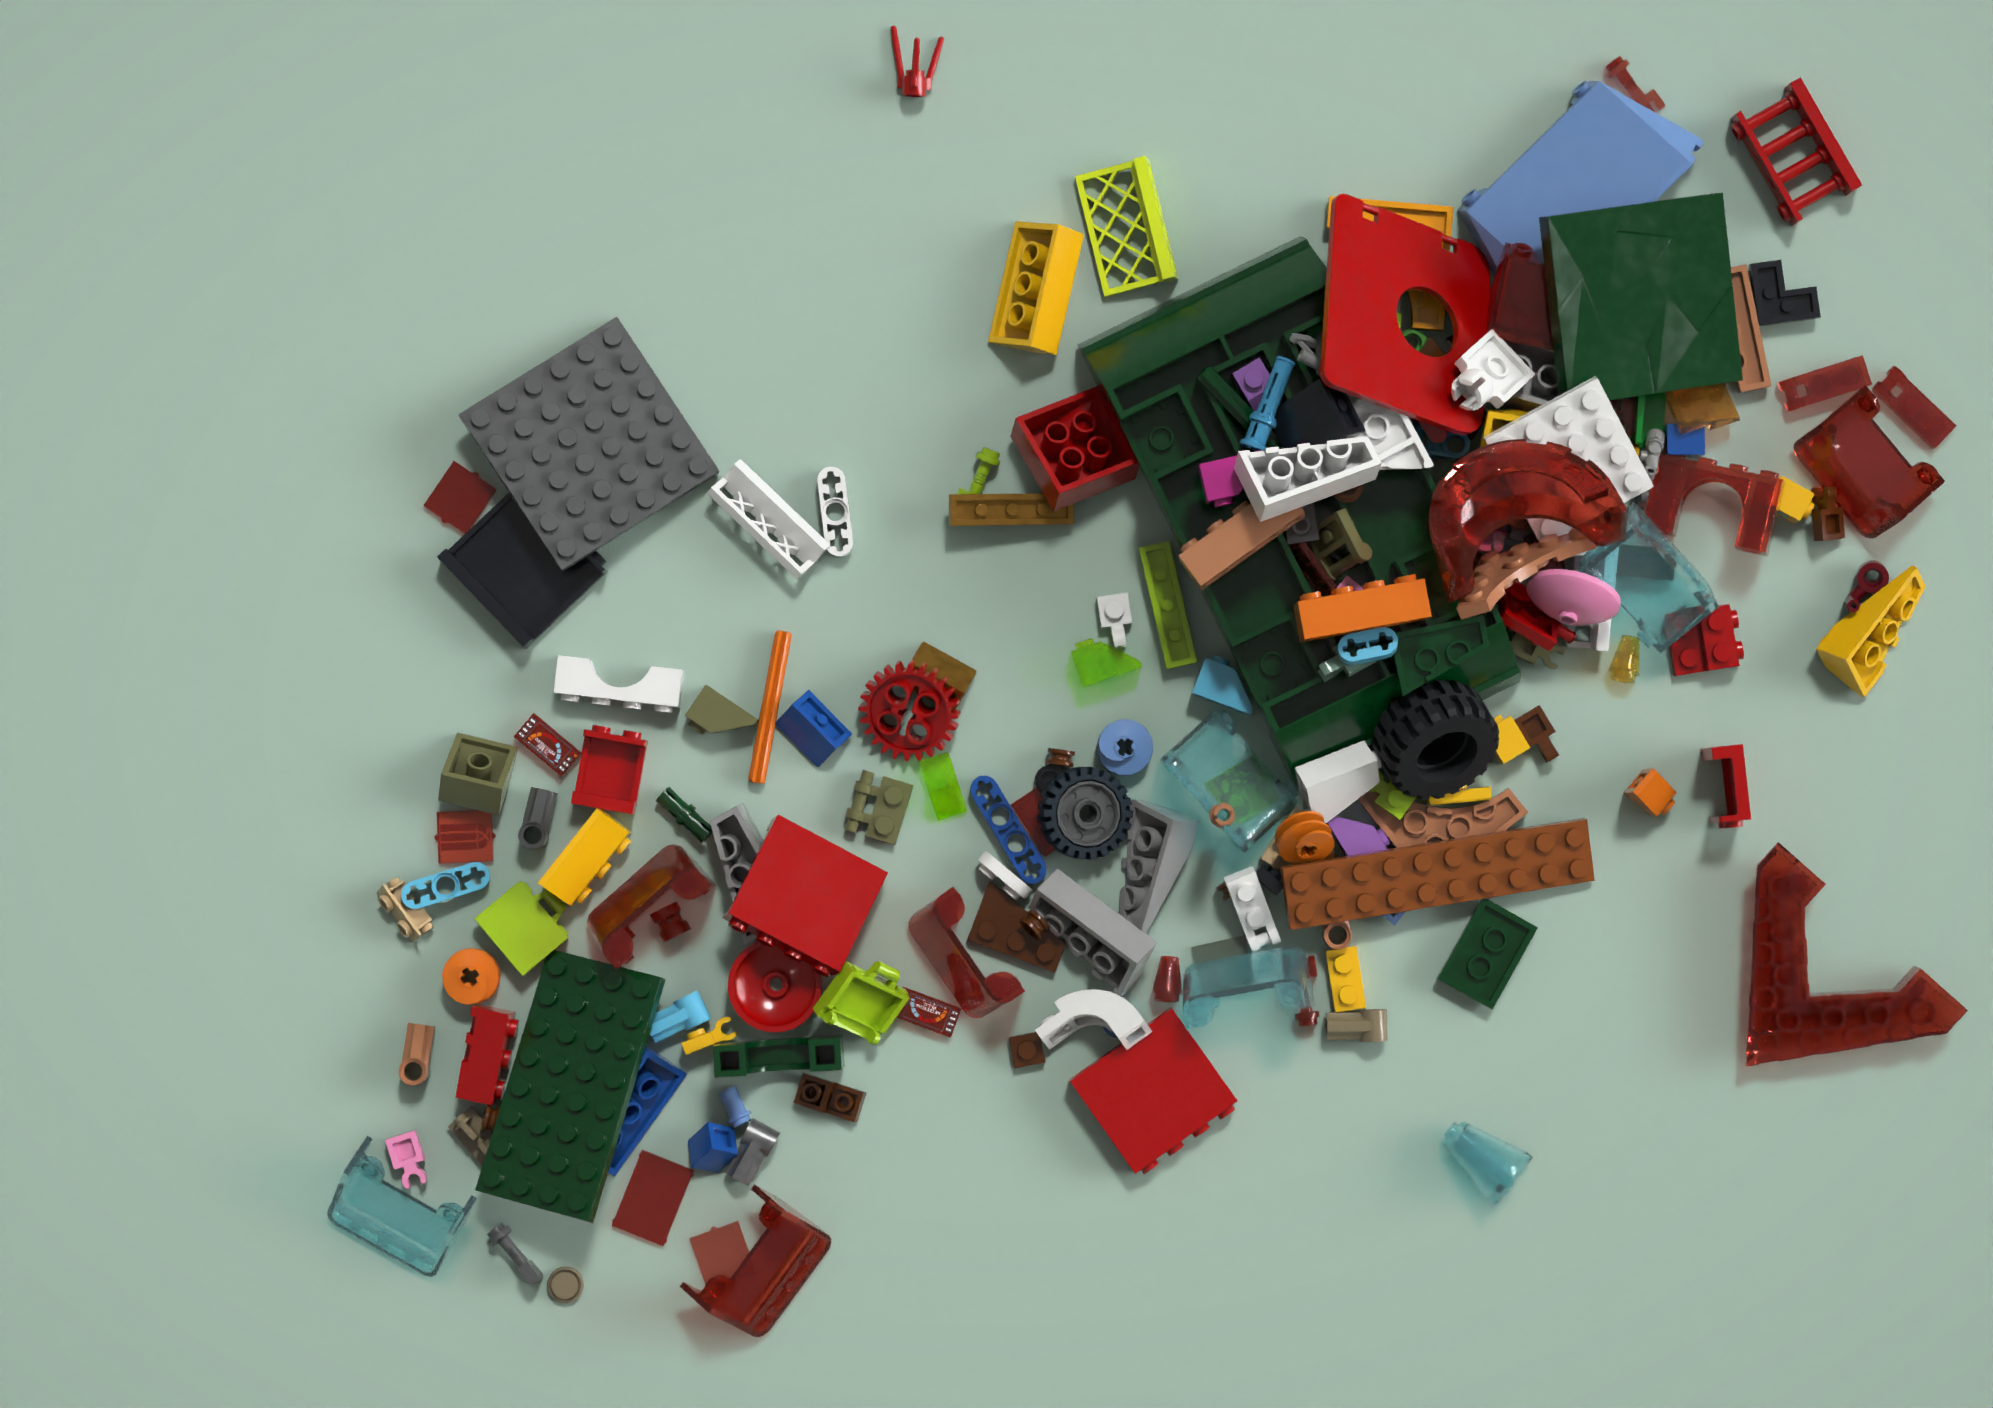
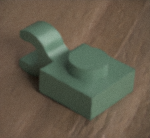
(1334, 665)

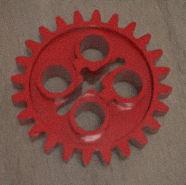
(935, 720)

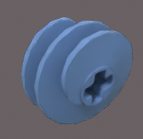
(1108, 749)

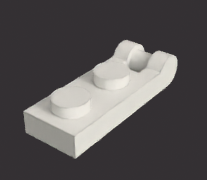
(1251, 908)

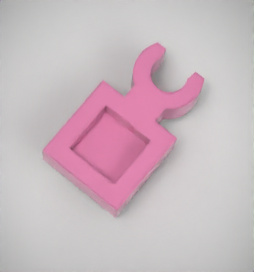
(405, 1152)

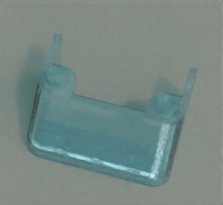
(393, 1219)

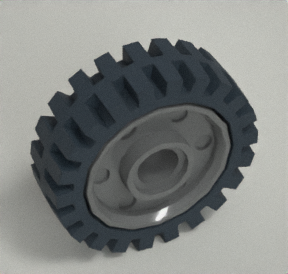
(1107, 819)

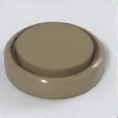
(565, 1284)

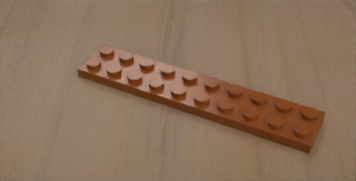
(1437, 873)

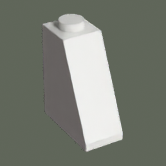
(1337, 779)

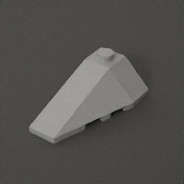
(1155, 855)

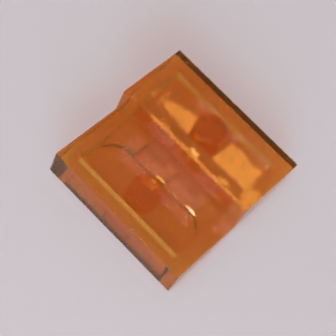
(1702, 407)

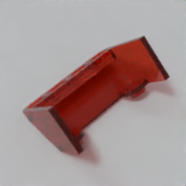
(769, 1273)

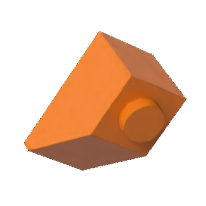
(1651, 792)

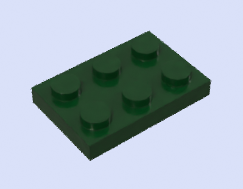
(1487, 953)

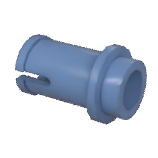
(734, 1107)

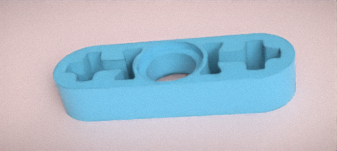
(465, 871)

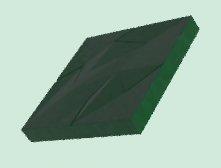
(1642, 296)

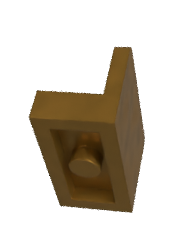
(958, 673)

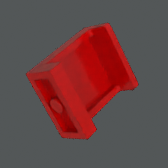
(610, 770)
(1734, 784)

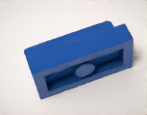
(813, 728)

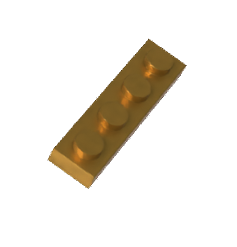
(1005, 510)

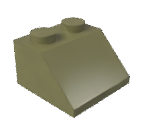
(477, 773)

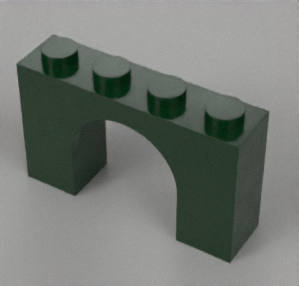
(766, 1055)

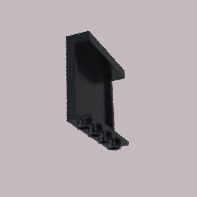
(515, 574)

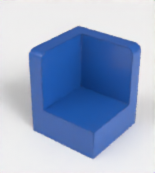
(1687, 444)
(712, 1147)

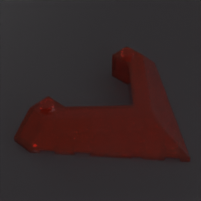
(1794, 1023)

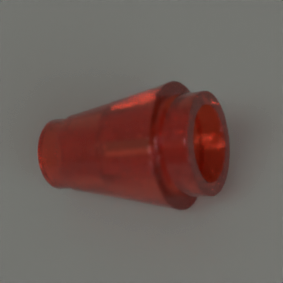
(1168, 980)

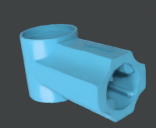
(682, 1015)

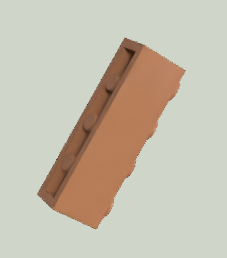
(1232, 542)

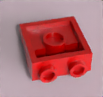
(1708, 644)

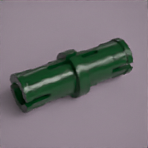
(685, 814)

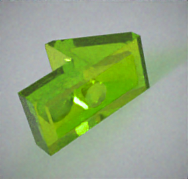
(943, 786)

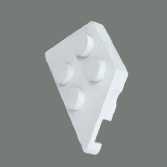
(1391, 437)

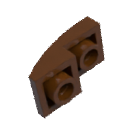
(830, 1097)

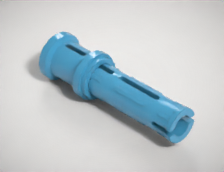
(1263, 419)

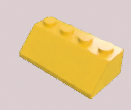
(1036, 287)

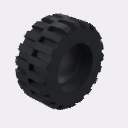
(1450, 761)

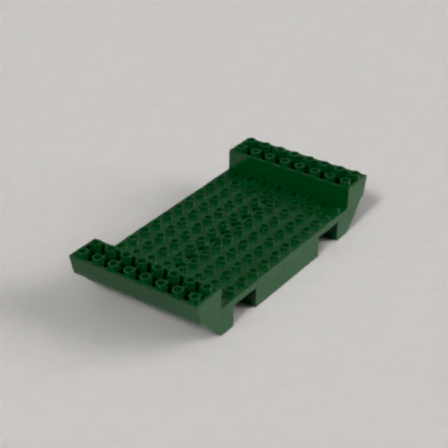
(1175, 424)

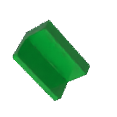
(1648, 415)

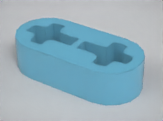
(1365, 638)

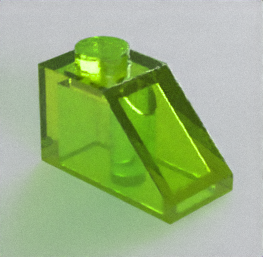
(1101, 662)

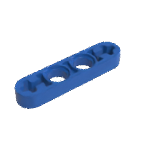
(1004, 831)

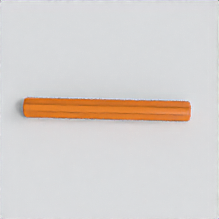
(770, 707)

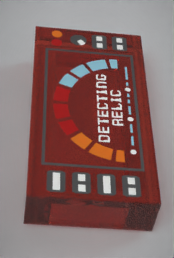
(547, 744)
(930, 1013)

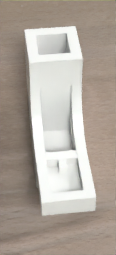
(1093, 1008)

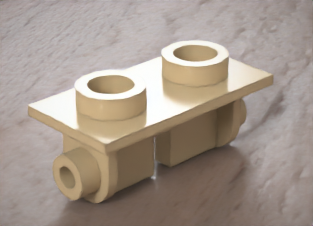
(408, 919)

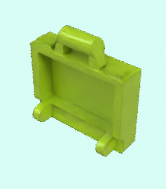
(523, 926)
(862, 1000)

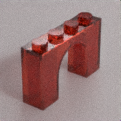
(1759, 496)

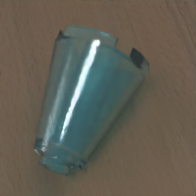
(1486, 1159)

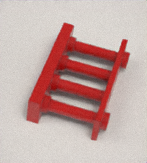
(1811, 125)

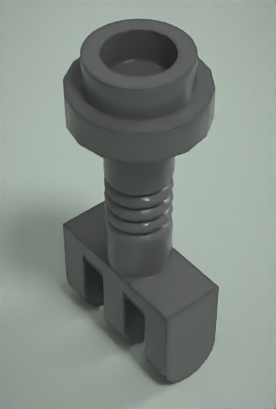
(526, 1268)

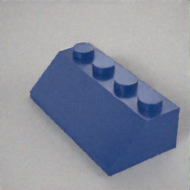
(652, 1090)

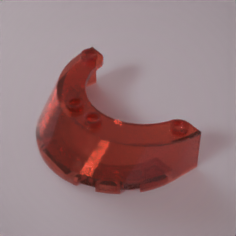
(1512, 484)

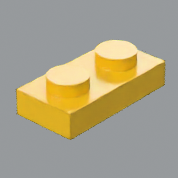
(1345, 979)

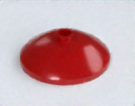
(758, 1002)

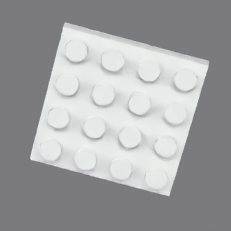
(1593, 431)

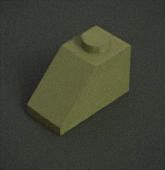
(717, 713)

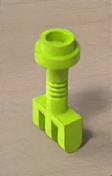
(988, 458)

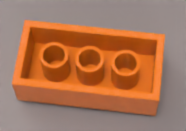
(1363, 609)

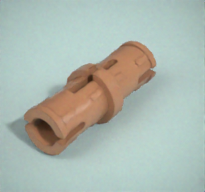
(1214, 812)

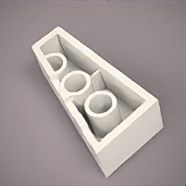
(1304, 474)

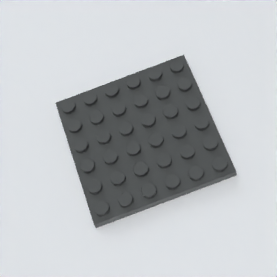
(589, 444)

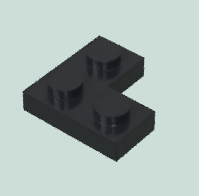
(1775, 303)

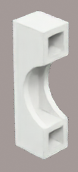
(659, 687)

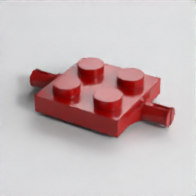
(1526, 619)

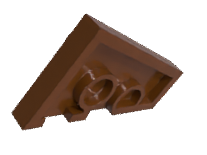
(1000, 929)

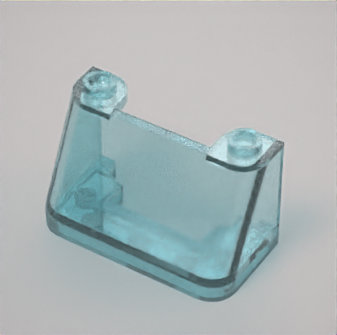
(1652, 580)
(1223, 769)
(1275, 968)

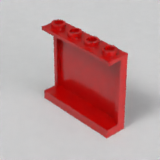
(805, 896)
(1154, 1092)

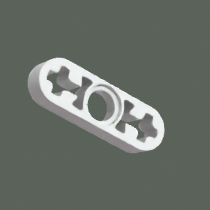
(825, 490)

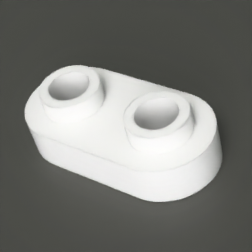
(1014, 886)

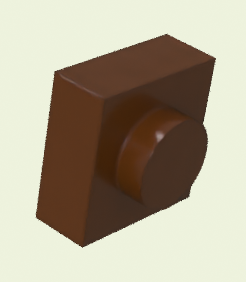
(1026, 1049)

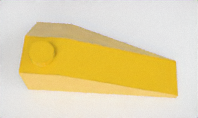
(1861, 640)

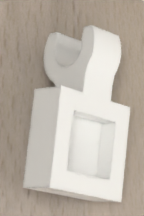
(1114, 614)

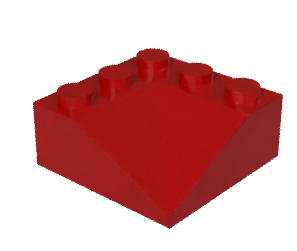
(1074, 448)

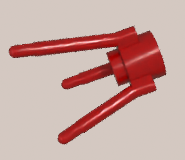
(914, 82)

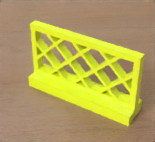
(1153, 222)

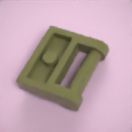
(1334, 534)

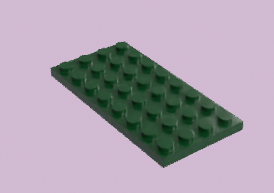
(570, 1085)

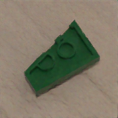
(1435, 649)

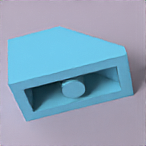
(1221, 685)

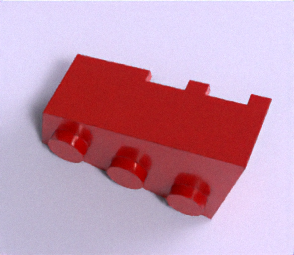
(486, 1054)

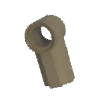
(1365, 1025)

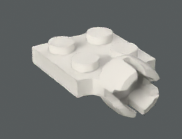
(1489, 373)

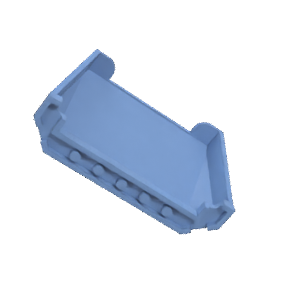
(1591, 158)

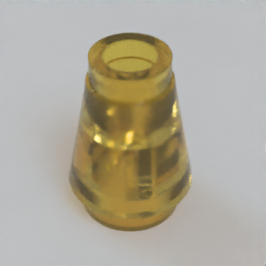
(1626, 661)

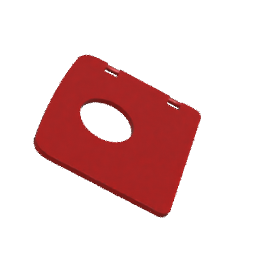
(1361, 336)

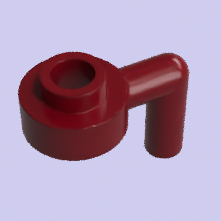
(1865, 585)

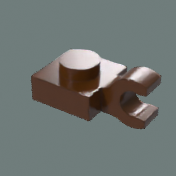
(1827, 519)
(1536, 729)

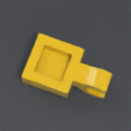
(700, 1039)

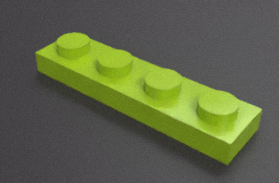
(1167, 605)

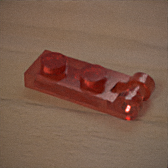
(1826, 383)
(1914, 408)

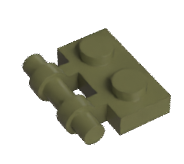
(887, 811)

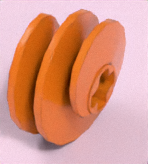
(1304, 838)
(469, 992)

